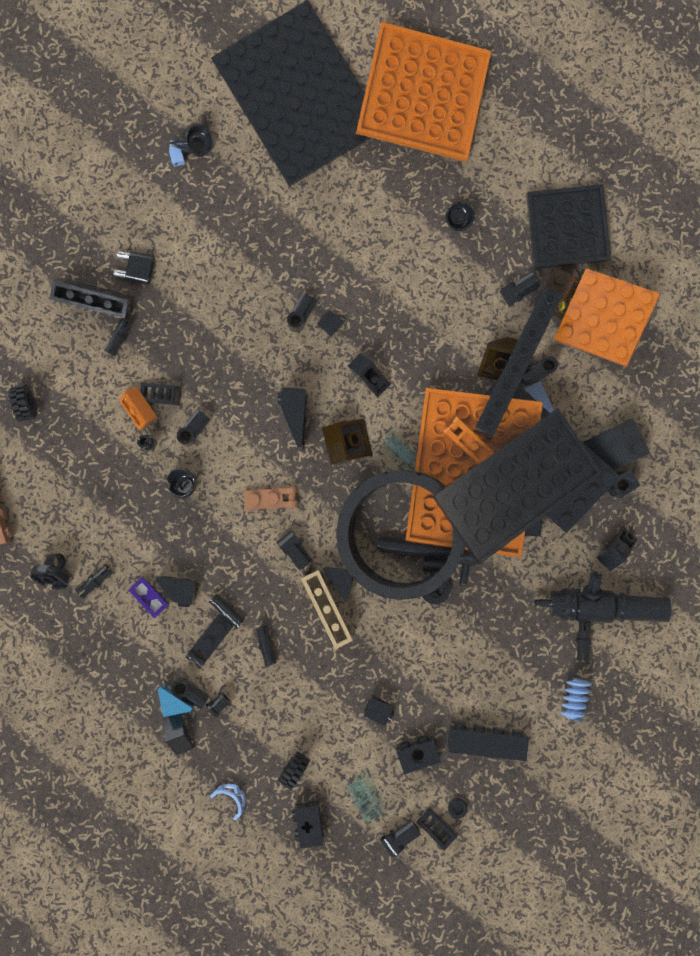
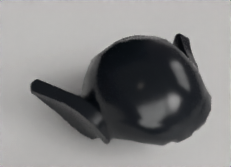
(195, 139)

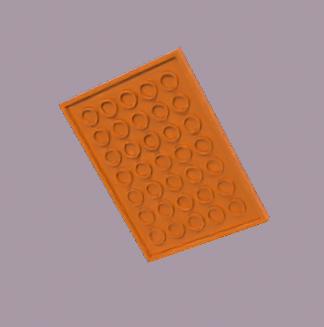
(448, 461)

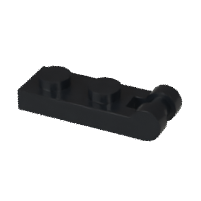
(209, 640)

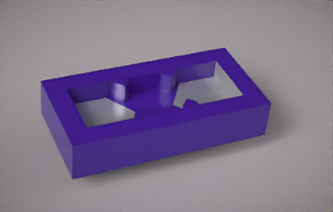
(148, 597)

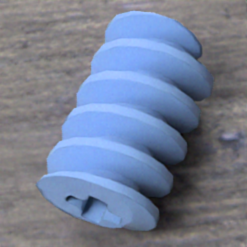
(575, 699)

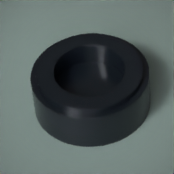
(457, 808)

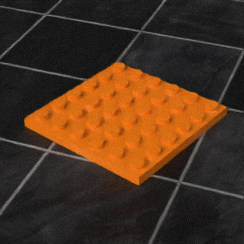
(423, 92)

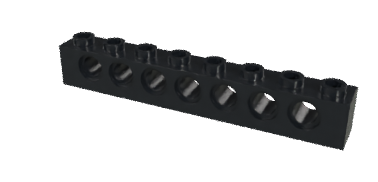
(518, 363)

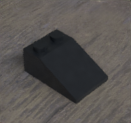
(293, 404)
(619, 444)

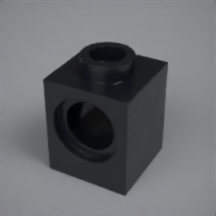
(631, 484)
(379, 711)

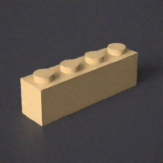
(327, 608)

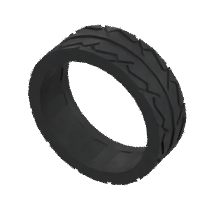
(354, 562)

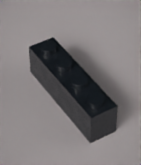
(91, 297)
(488, 743)

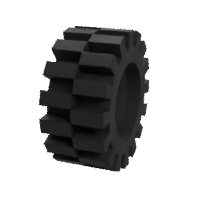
(22, 403)
(294, 770)

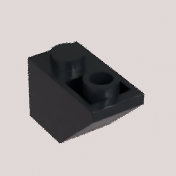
(617, 549)

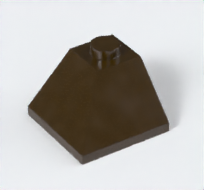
(496, 357)

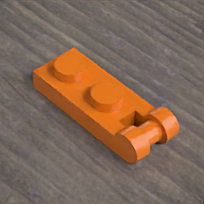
(468, 441)

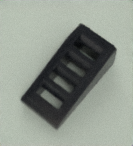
(175, 394)
(447, 828)

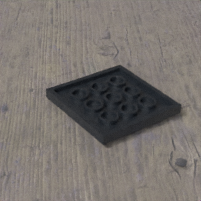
(568, 226)

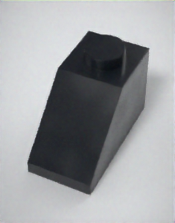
(369, 374)
(179, 589)

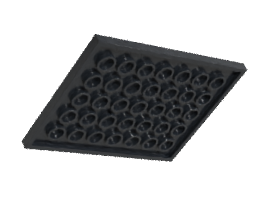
(295, 92)

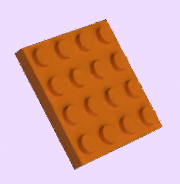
(607, 317)

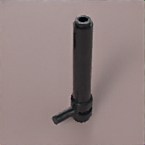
(409, 548)

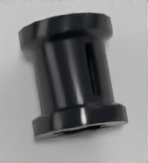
(218, 704)

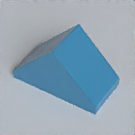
(170, 704)

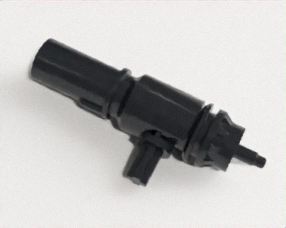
(604, 606)

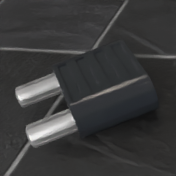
(138, 267)

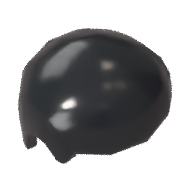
(457, 211)
(177, 478)

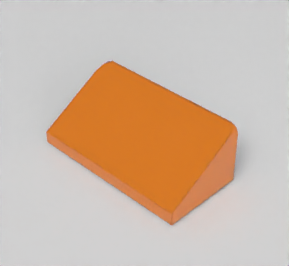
(137, 408)

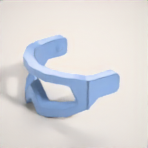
(238, 792)

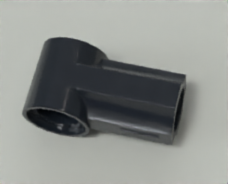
(516, 291)
(301, 311)
(537, 371)
(194, 426)
(292, 547)
(192, 694)
(398, 839)

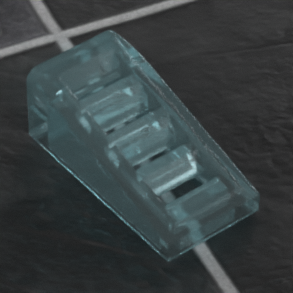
(359, 788)

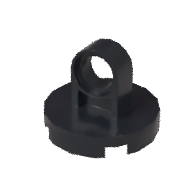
(50, 573)

